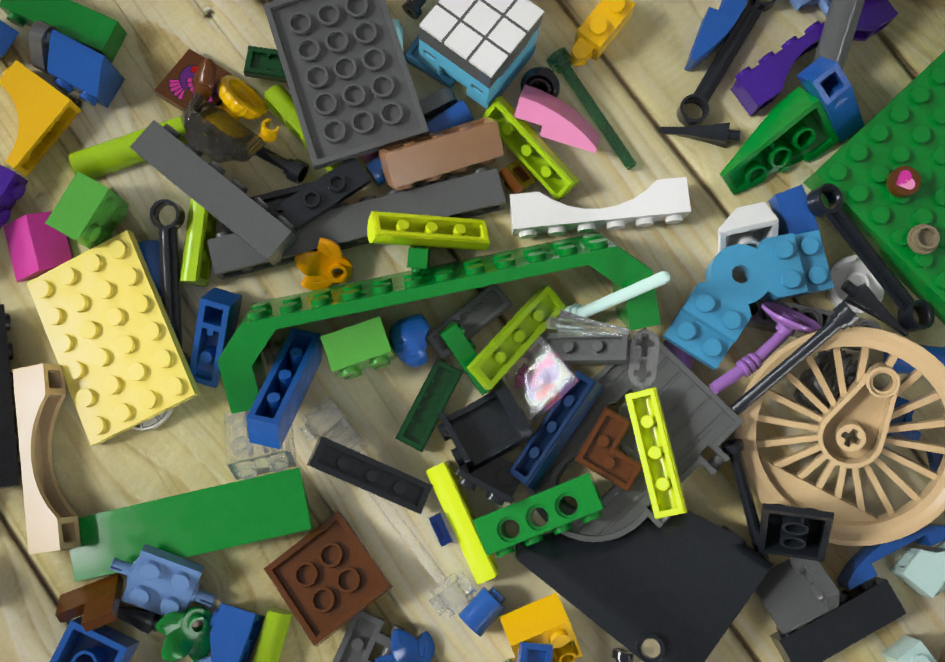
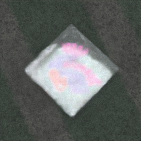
(539, 379)

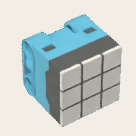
(480, 43)

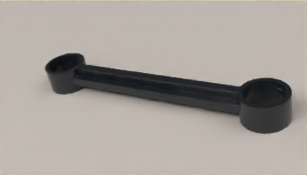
(723, 61)
(870, 258)
(170, 264)

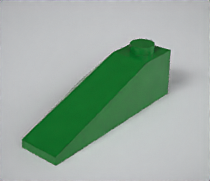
(789, 133)

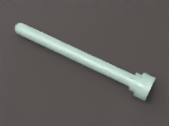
(620, 296)

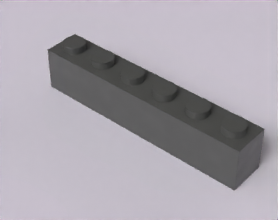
(214, 192)

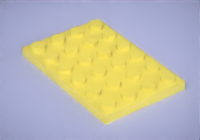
(112, 338)

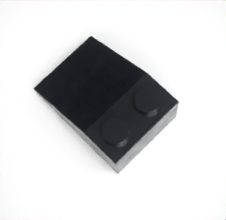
(794, 531)

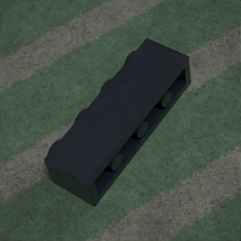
(858, 615)

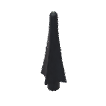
(713, 134)
(865, 300)
(139, 618)

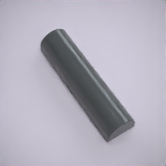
(839, 30)

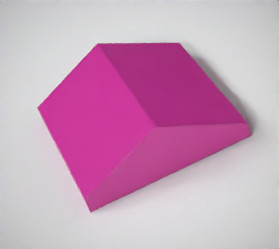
(35, 246)

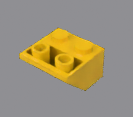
(543, 624)

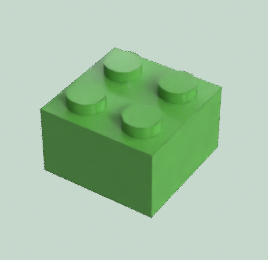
(88, 212)
(358, 348)

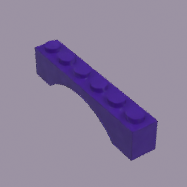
(763, 84)

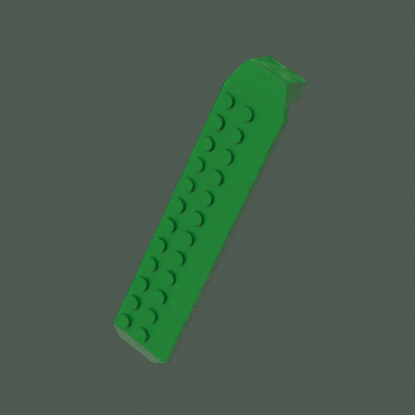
(241, 358)

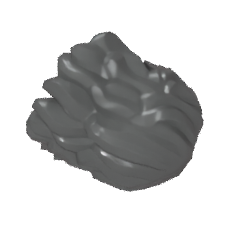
(826, 364)

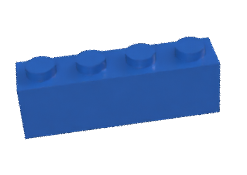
(284, 389)

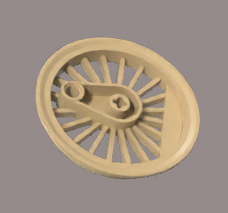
(869, 413)

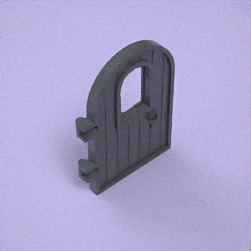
(693, 421)

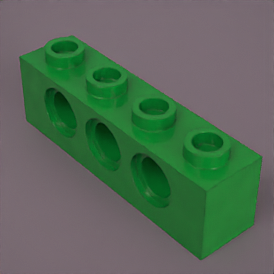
(492, 525)

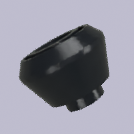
(543, 79)

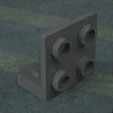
(797, 593)

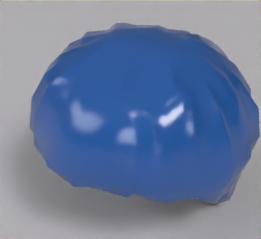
(409, 341)

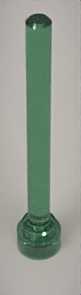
(560, 62)

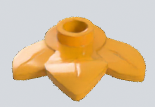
(319, 265)

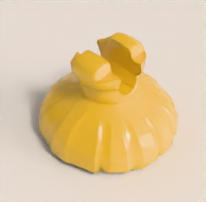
(240, 99)

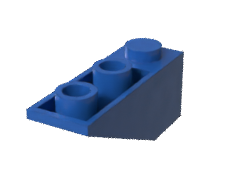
(830, 85)

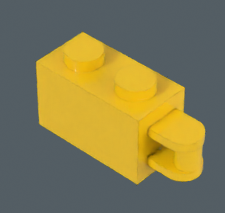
(600, 30)

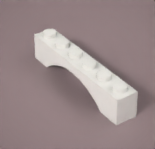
(537, 213)

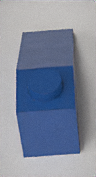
(214, 328)
(234, 633)

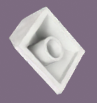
(747, 226)

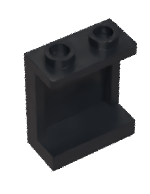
(485, 428)

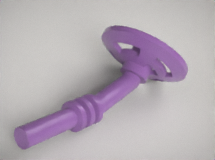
(787, 324)

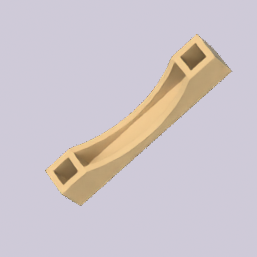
(49, 518)

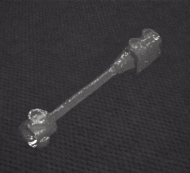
(452, 591)

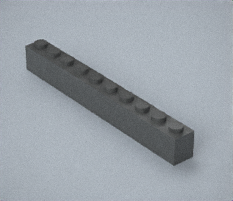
(348, 224)

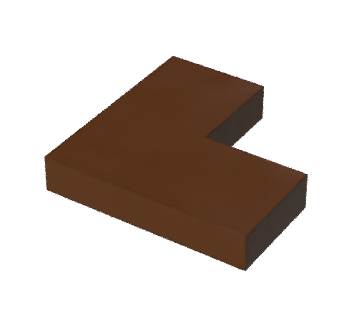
(602, 454)
(95, 601)

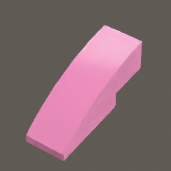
(557, 119)

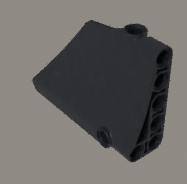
(655, 582)

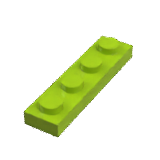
(515, 337)

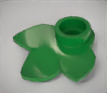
(182, 637)

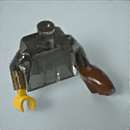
(215, 130)

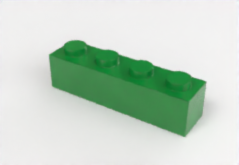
(418, 258)
(461, 349)

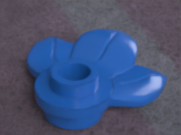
(408, 649)

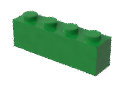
(70, 19)

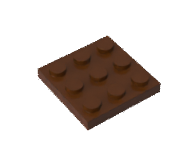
(327, 578)

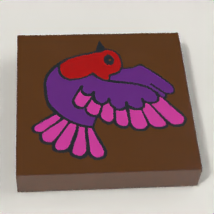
(178, 84)

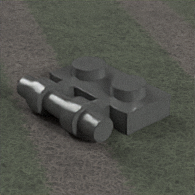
(361, 637)

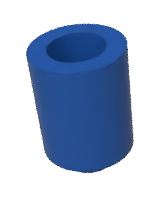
(483, 610)

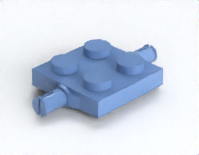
(162, 581)

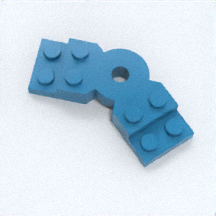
(720, 307)

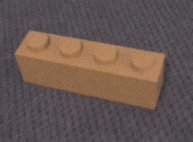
(441, 153)

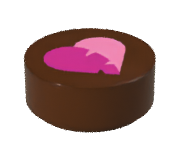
(903, 182)

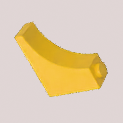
(41, 116)

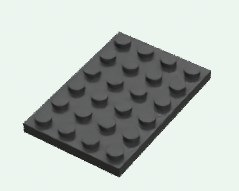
(345, 76)

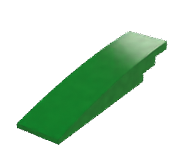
(194, 522)

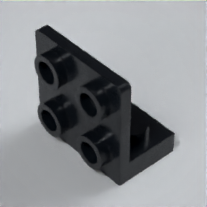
(493, 478)

